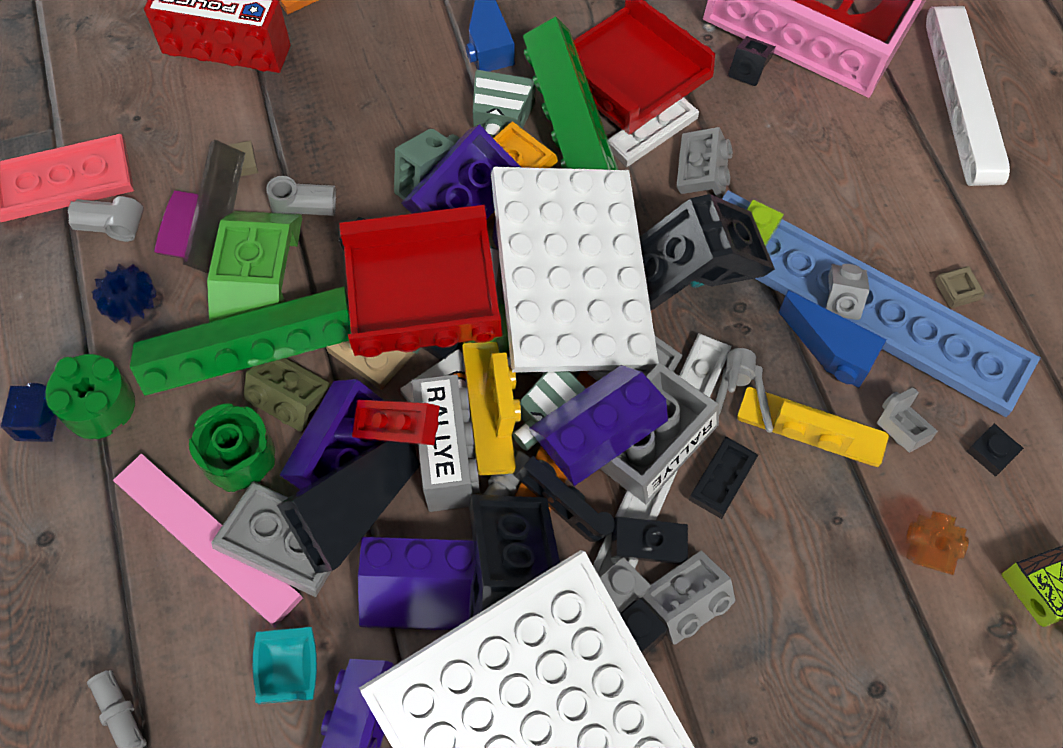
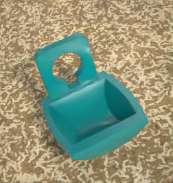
(284, 665)

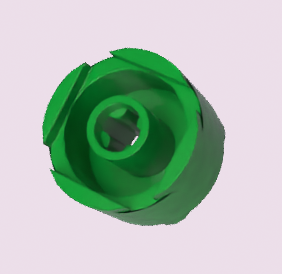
(89, 395)
(232, 447)

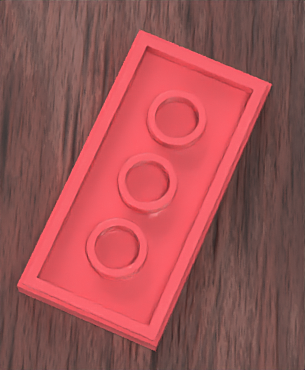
(63, 175)

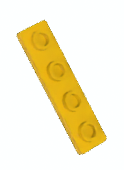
(491, 406)
(816, 428)

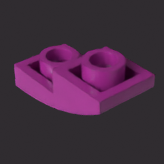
(176, 225)

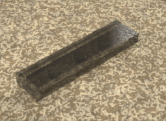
(214, 202)

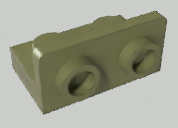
(285, 391)

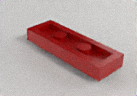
(396, 421)

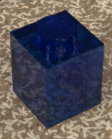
(28, 415)

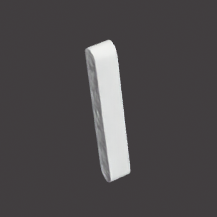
(967, 97)

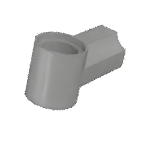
(294, 198)
(116, 219)

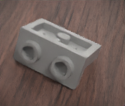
(704, 162)
(690, 596)

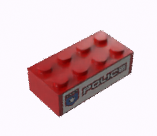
(222, 31)

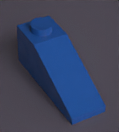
(489, 38)
(834, 341)

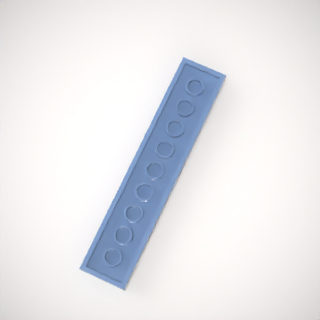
(914, 325)

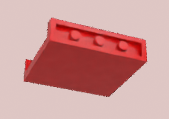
(641, 64)
(420, 281)

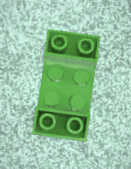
(250, 262)

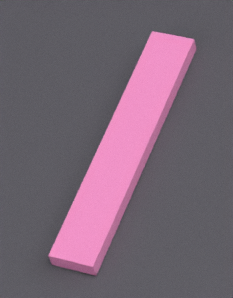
(196, 530)

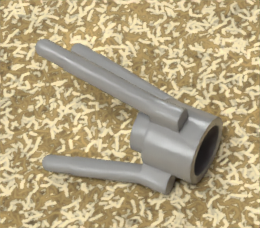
(740, 371)

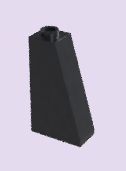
(345, 503)

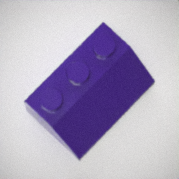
(461, 176)
(601, 422)
(329, 435)
(415, 583)
(352, 720)

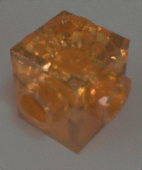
(946, 551)

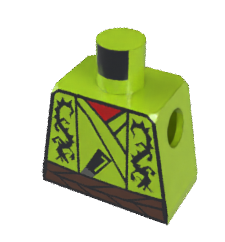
(1039, 585)

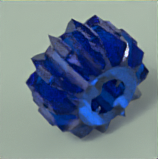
(124, 293)

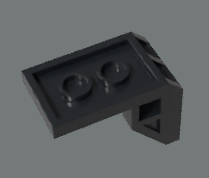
(702, 243)
(511, 545)

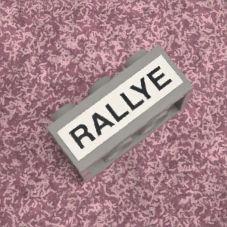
(657, 457)
(445, 467)

